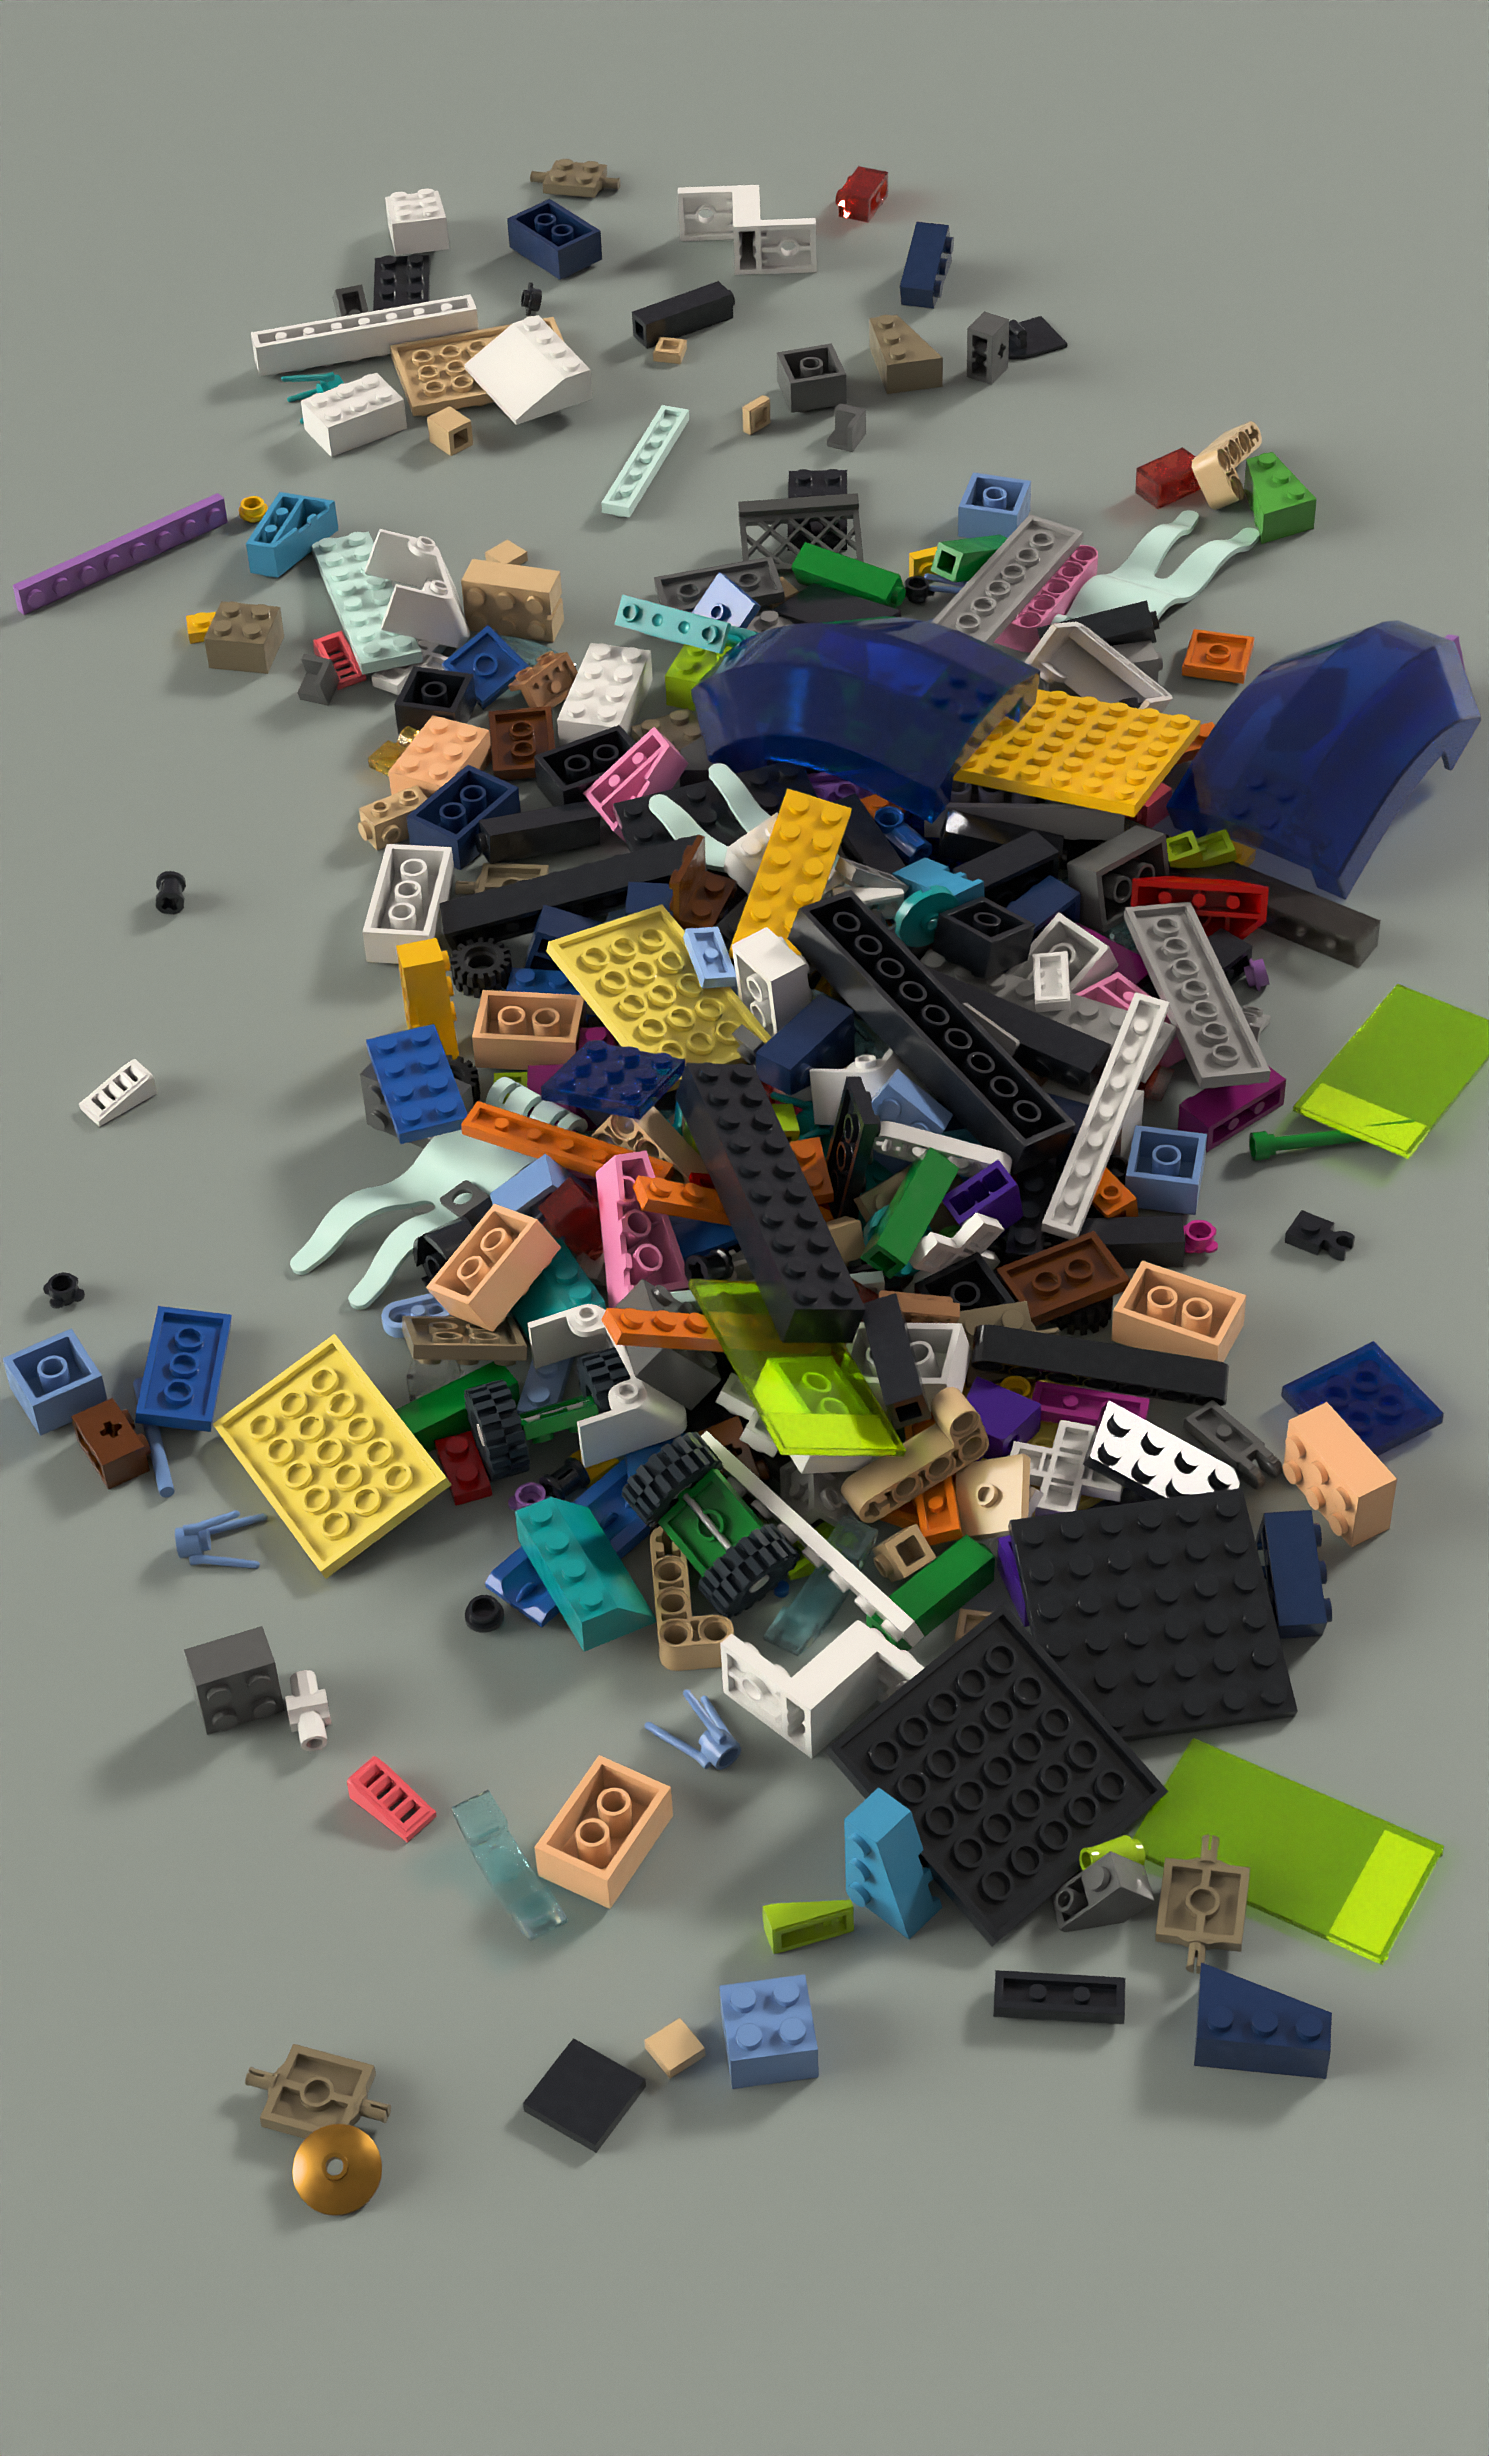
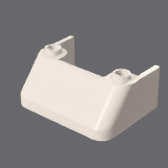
(423, 614)
(1093, 667)
(828, 1084)
(638, 1411)

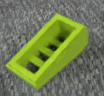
(806, 1922)

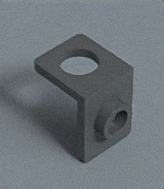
(474, 1209)

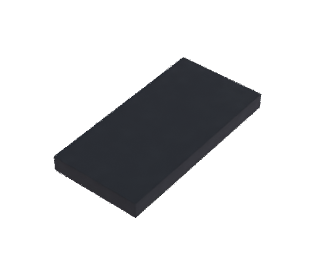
(825, 604)

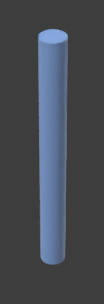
(158, 1453)

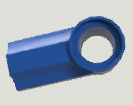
(904, 839)

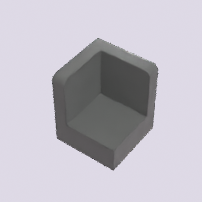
(849, 427)
(319, 680)

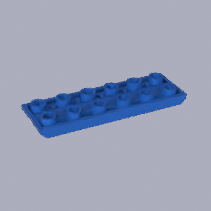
(516, 1577)

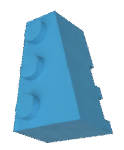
(289, 532)
(929, 873)
(885, 1864)

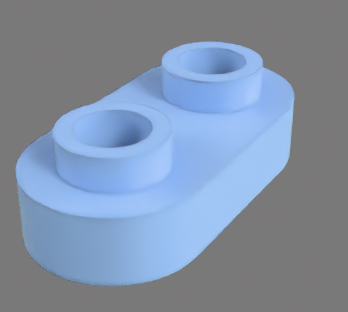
(416, 1306)

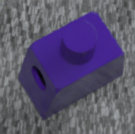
(987, 1193)
(1004, 1416)

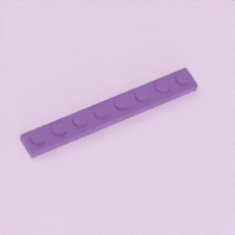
(120, 554)

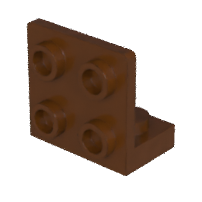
(699, 895)

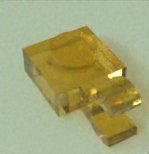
(389, 752)

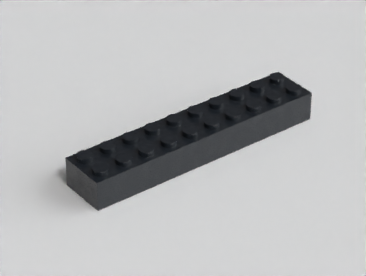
(930, 1031)
(769, 1204)

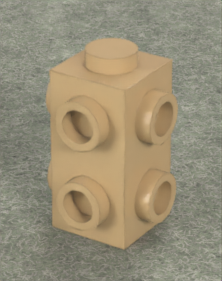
(386, 819)

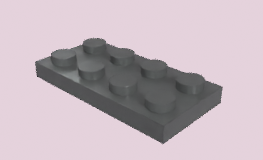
(754, 577)

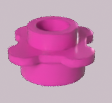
(1200, 1237)

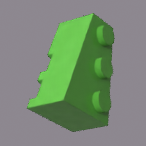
(1277, 498)

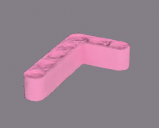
(1051, 600)

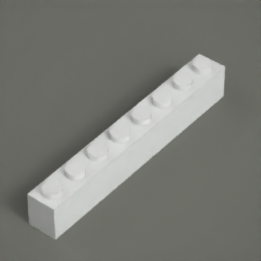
(359, 335)

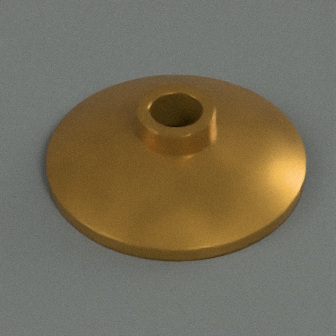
(350, 2188)

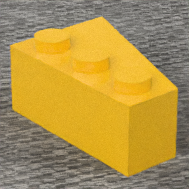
(428, 990)

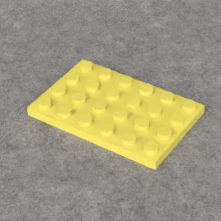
(648, 991)
(331, 1455)

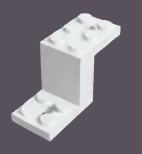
(755, 240)
(825, 1692)

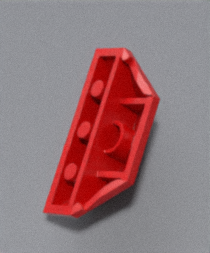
(1217, 902)

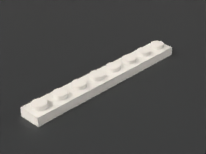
(1105, 1117)
(817, 1549)

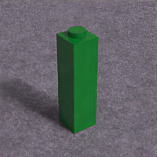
(964, 557)
(848, 576)
(910, 1212)
(444, 1411)
(942, 1587)

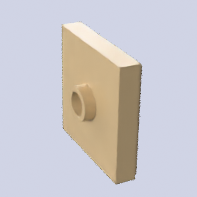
(992, 1495)

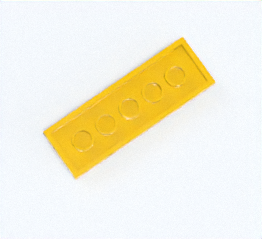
(793, 864)

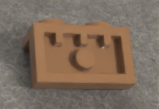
(546, 681)
(926, 1308)

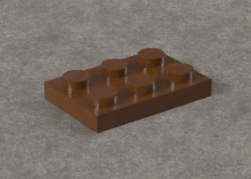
(517, 738)
(1064, 1278)

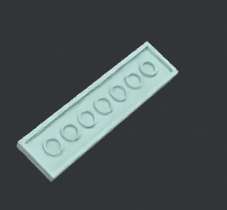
(362, 603)

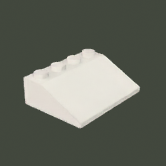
(531, 371)

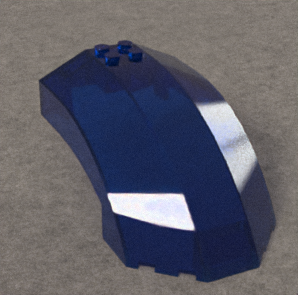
(864, 701)
(1330, 748)

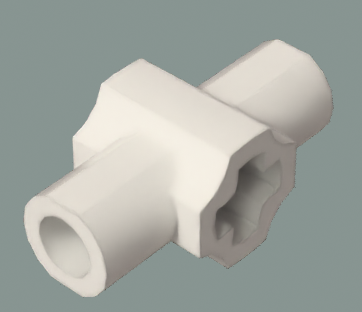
(308, 1710)

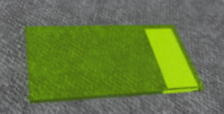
(1399, 1071)
(802, 1391)
(1306, 1852)

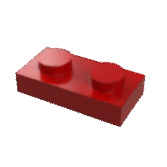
(463, 1468)

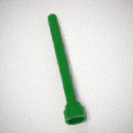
(1264, 1144)

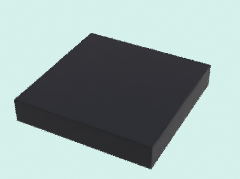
(584, 2095)

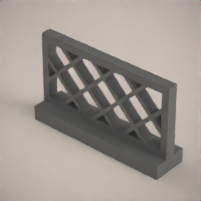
(796, 511)

